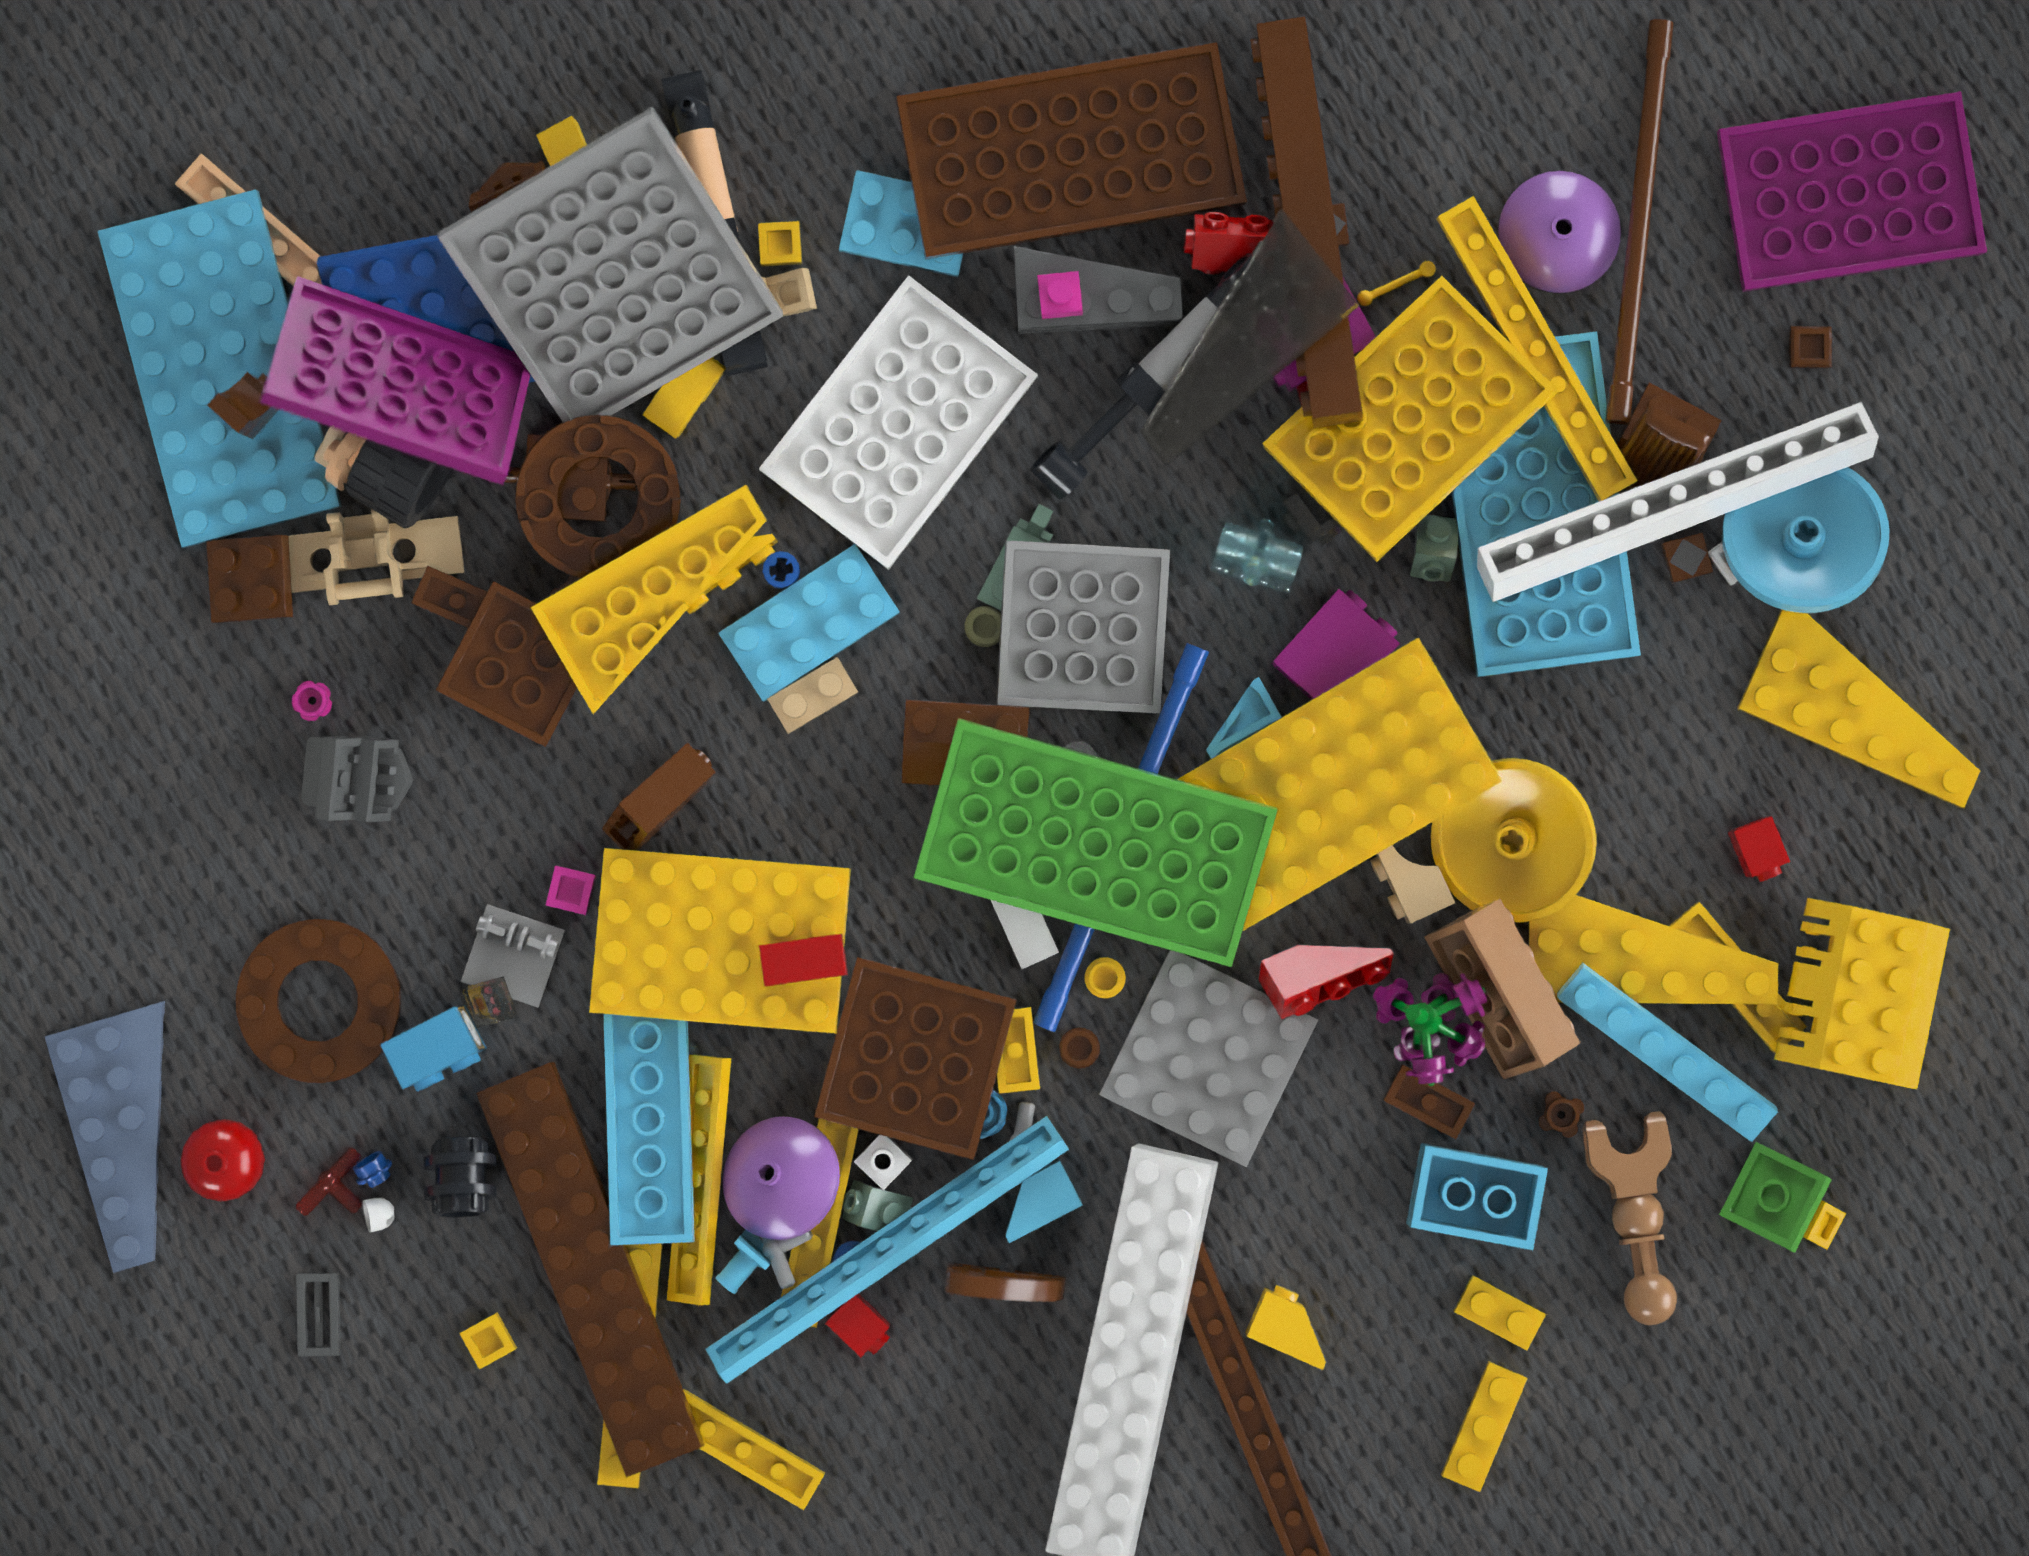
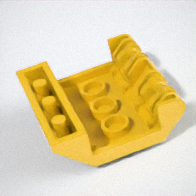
(1867, 995)

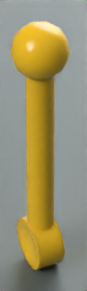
(1426, 269)

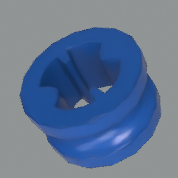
(772, 561)

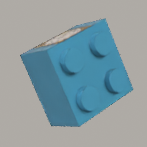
(433, 1047)

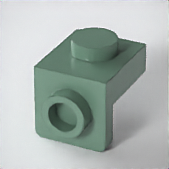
(1435, 548)
(873, 1206)

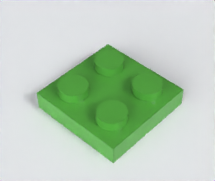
(1775, 1197)

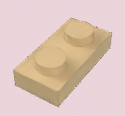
(812, 695)

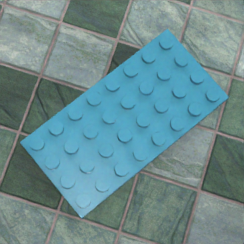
(198, 315)
(1522, 485)

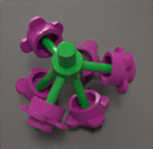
(1426, 1019)

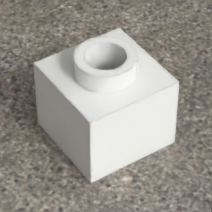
(888, 1146)

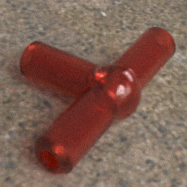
(330, 1182)

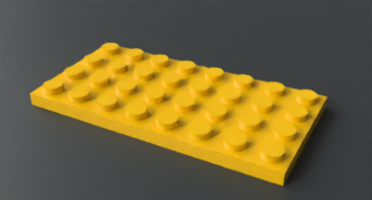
(1352, 773)

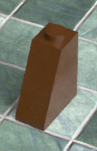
(659, 798)

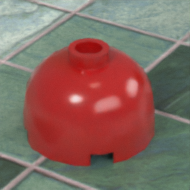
(222, 1160)

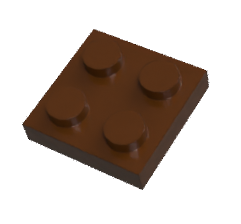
(249, 579)

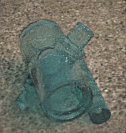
(1257, 556)

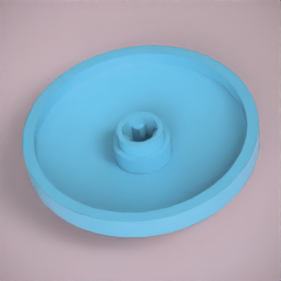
(1809, 543)

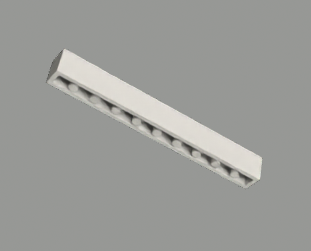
(1676, 502)

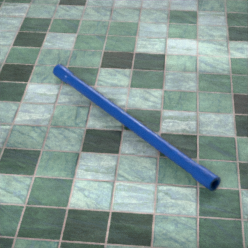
(1184, 681)

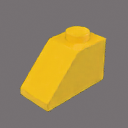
(1285, 1326)

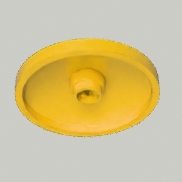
(1518, 842)

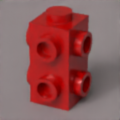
(1222, 240)

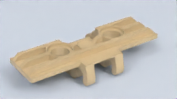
(369, 543)

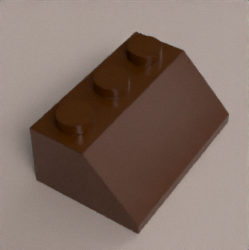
(931, 727)

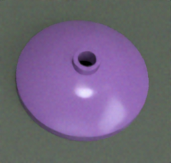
(1542, 254)
(802, 1181)

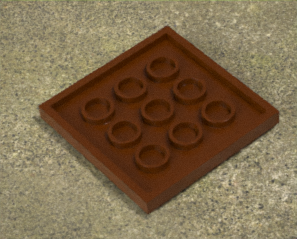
(915, 1058)

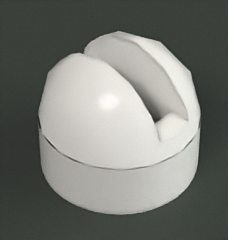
(378, 1213)

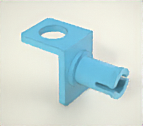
(744, 1262)

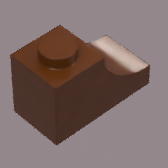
(242, 406)

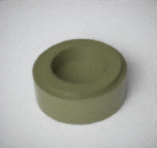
(983, 626)

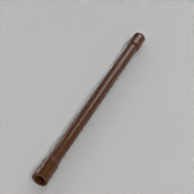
(1621, 388)

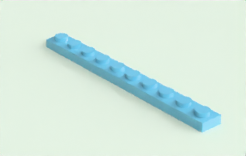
(886, 1249)

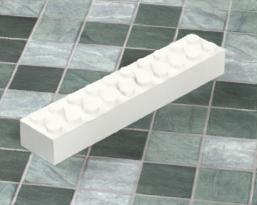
(1132, 1353)

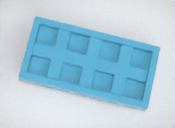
(809, 622)

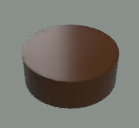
(1079, 1047)

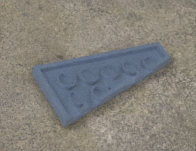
(114, 1110)

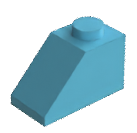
(1041, 1200)

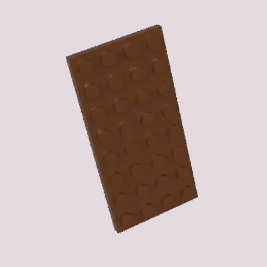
(1070, 150)

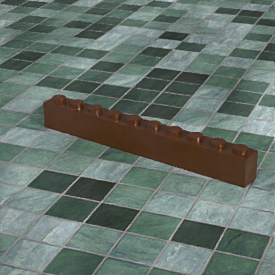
(1307, 200)

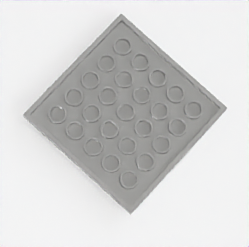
(611, 271)

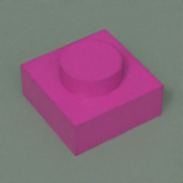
(1060, 295)
(571, 890)

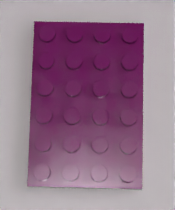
(1851, 191)
(397, 380)

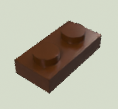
(448, 596)
(1429, 1104)

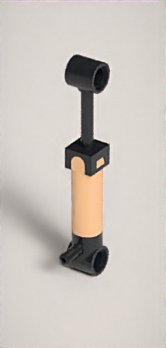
(697, 141)

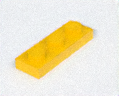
(1484, 1426)

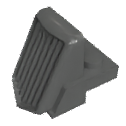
(354, 777)

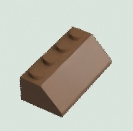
(1521, 1012)

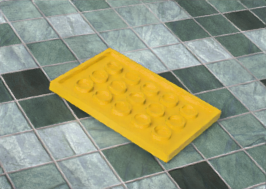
(1435, 405)
(687, 932)

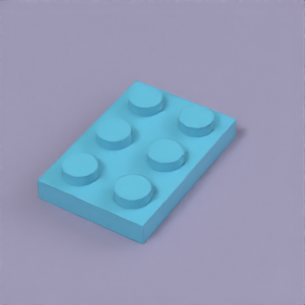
(885, 225)

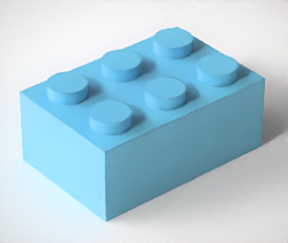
(1476, 1196)

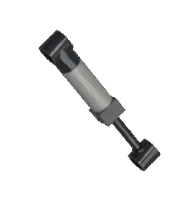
(1143, 384)

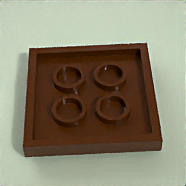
(509, 668)

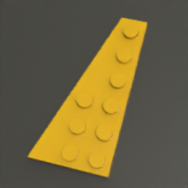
(625, 607)
(1832, 699)
(1647, 958)

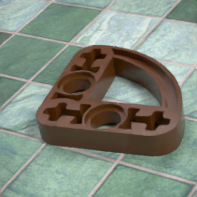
(997, 1284)

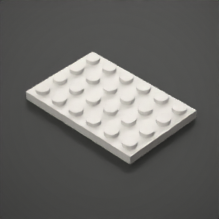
(898, 422)

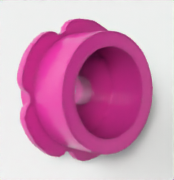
(301, 703)

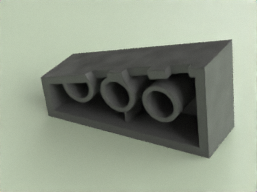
(1109, 294)

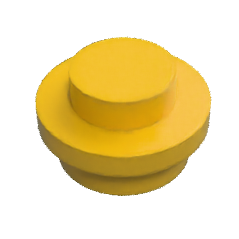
(1105, 977)

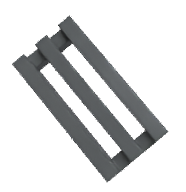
(334, 1300)

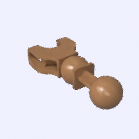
(1637, 1213)

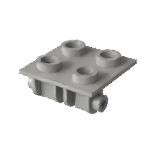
(516, 949)

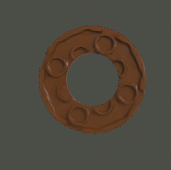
(557, 452)
(259, 1000)

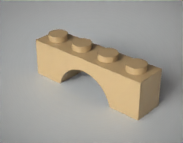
(1415, 887)

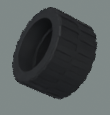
(395, 482)

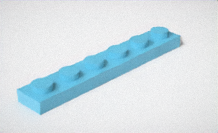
(1667, 1052)

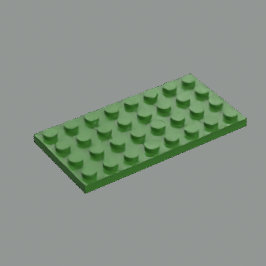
(1095, 842)

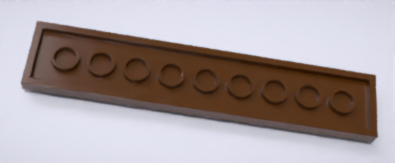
(589, 1276)

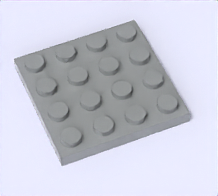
(1082, 627)
(1207, 1058)

